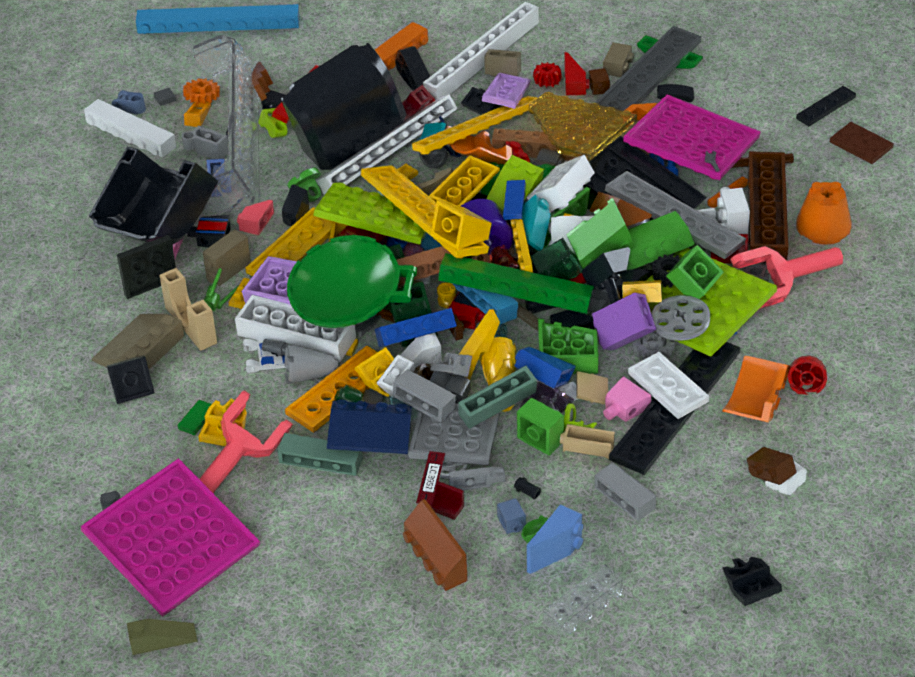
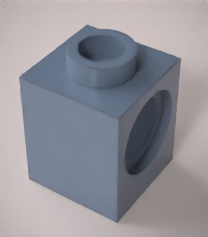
(511, 516)

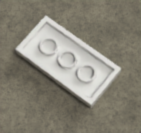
(668, 385)

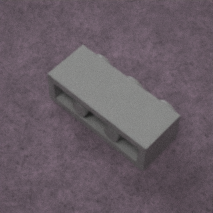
(424, 395)
(625, 491)

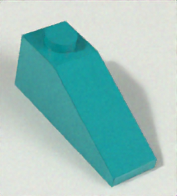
(536, 221)

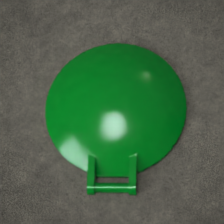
(347, 281)

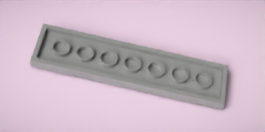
(703, 229)

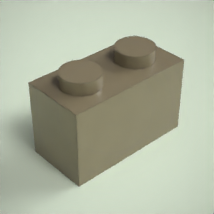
(618, 59)
(502, 61)

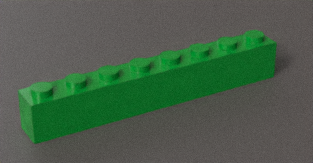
(516, 283)

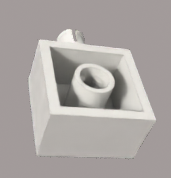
(733, 210)

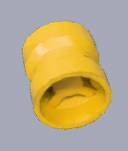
(446, 294)

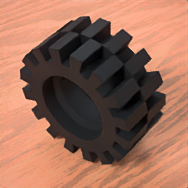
(662, 267)

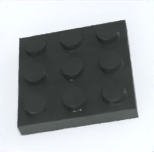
(142, 266)

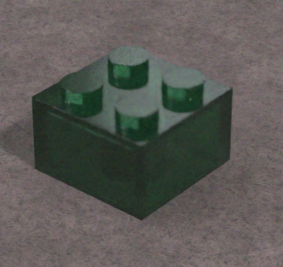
(557, 261)

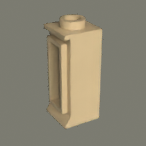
(587, 440)

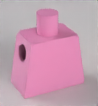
(625, 400)

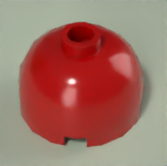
(807, 371)

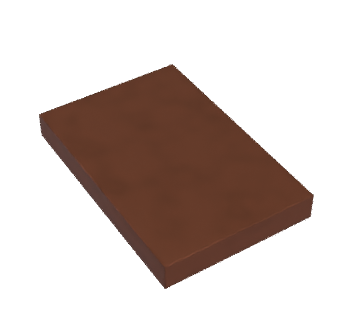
(861, 142)

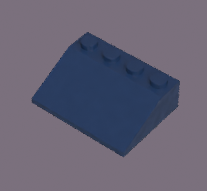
(369, 427)

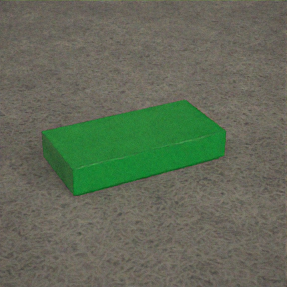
(194, 419)

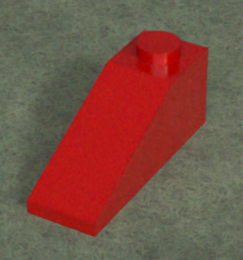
(574, 77)

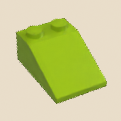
(515, 169)

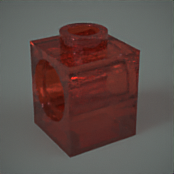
(499, 251)

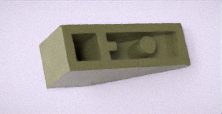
(159, 634)

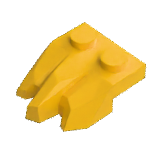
(373, 368)
(212, 428)

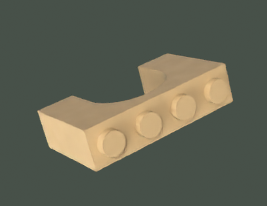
(196, 318)

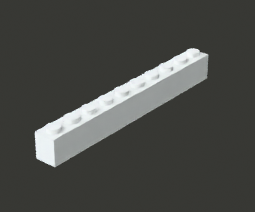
(473, 57)
(388, 143)

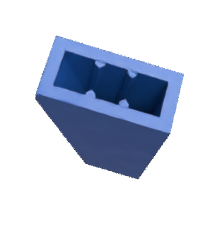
(545, 367)

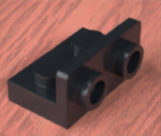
(474, 102)

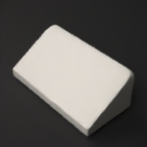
(394, 370)

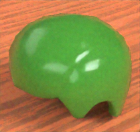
(532, 528)

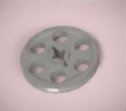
(676, 322)

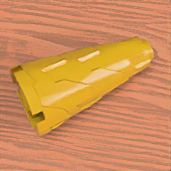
(499, 361)

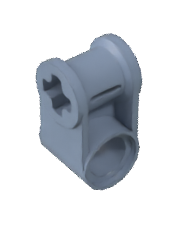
(130, 102)

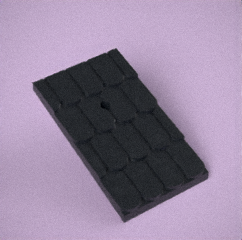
(622, 157)

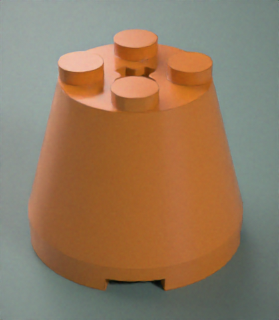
(824, 214)

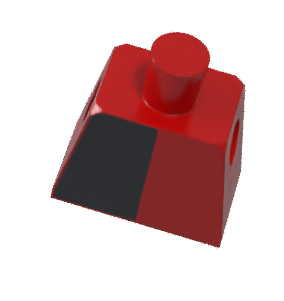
(466, 311)

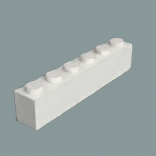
(130, 128)

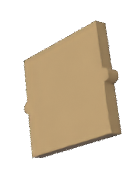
(591, 387)

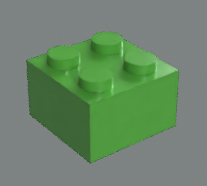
(695, 273)
(540, 426)

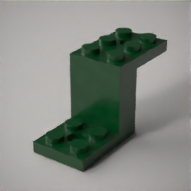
(416, 307)

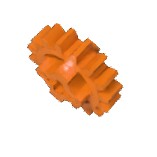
(201, 91)

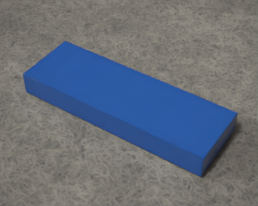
(514, 199)

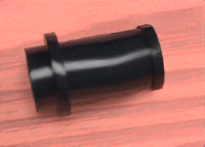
(526, 487)

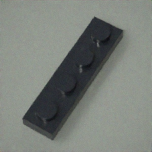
(825, 106)

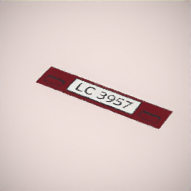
(431, 477)

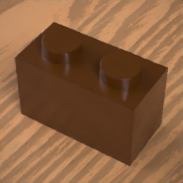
(771, 465)

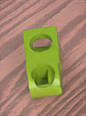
(274, 126)

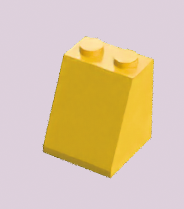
(458, 225)

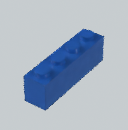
(415, 327)

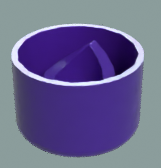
(500, 230)

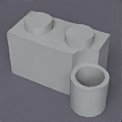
(207, 142)

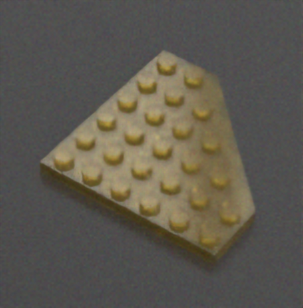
(579, 126)

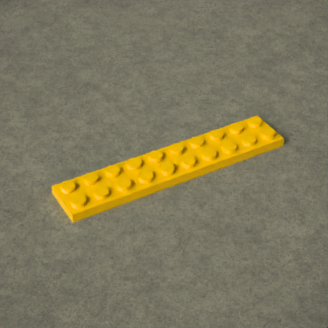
(413, 203)

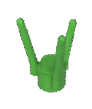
(212, 298)

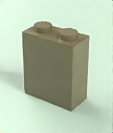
(229, 254)

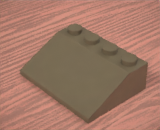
(147, 336)

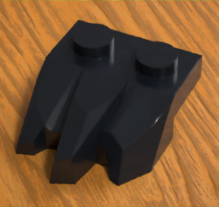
(751, 580)

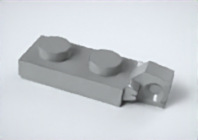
(476, 478)

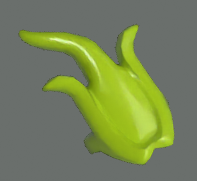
(567, 418)

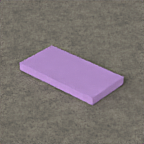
(506, 90)

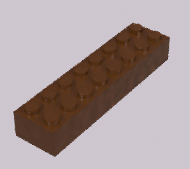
(767, 201)

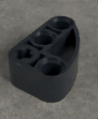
(411, 67)

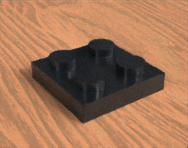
(130, 379)

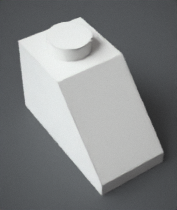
(423, 349)

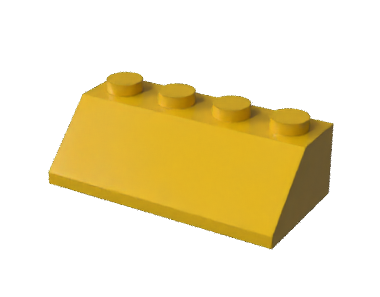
(465, 181)

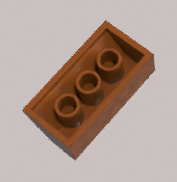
(629, 212)
(435, 546)

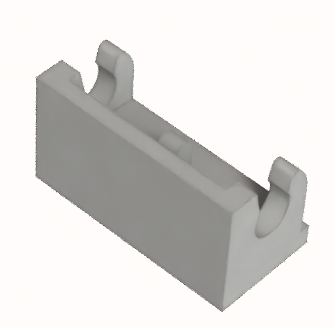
(453, 364)

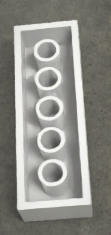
(278, 322)

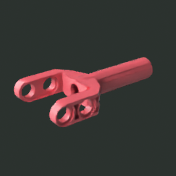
(784, 271)
(239, 444)

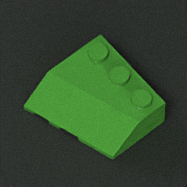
(600, 234)
(571, 345)

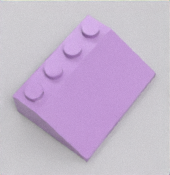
(270, 280)

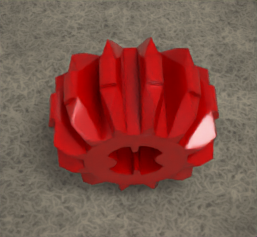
(547, 74)

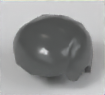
(434, 159)

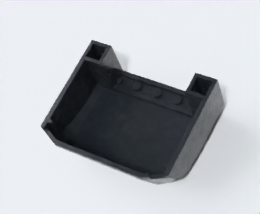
(343, 106)
(152, 200)

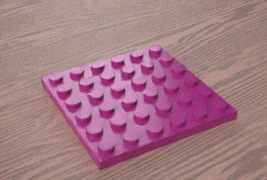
(685, 133)
(170, 536)

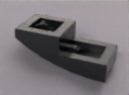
(675, 90)

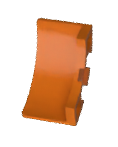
(481, 148)
(757, 389)

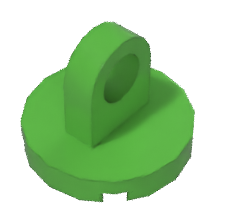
(307, 181)

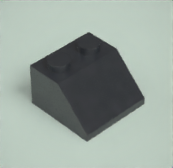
(606, 266)

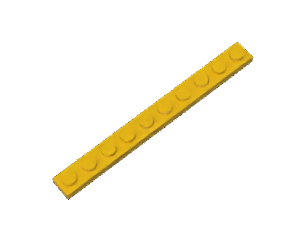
(471, 126)

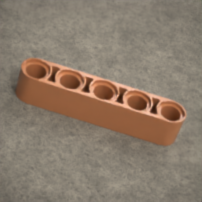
(426, 262)

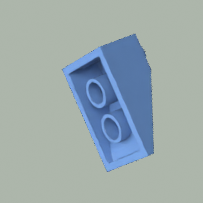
(555, 539)

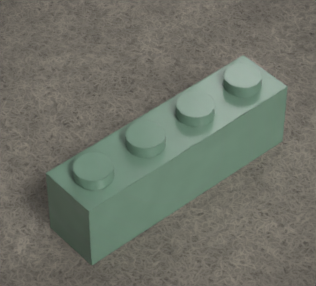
(497, 397)
(314, 454)

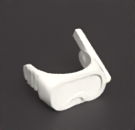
(792, 483)

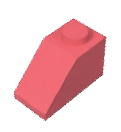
(255, 217)

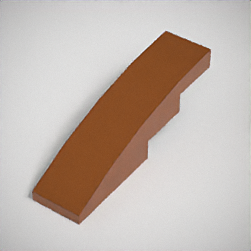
(261, 80)

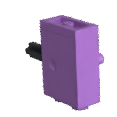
(623, 319)

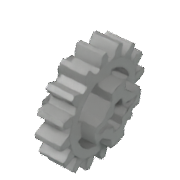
(652, 344)

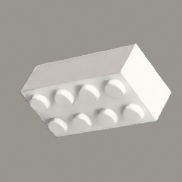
(564, 182)

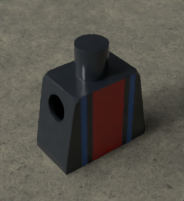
(210, 230)

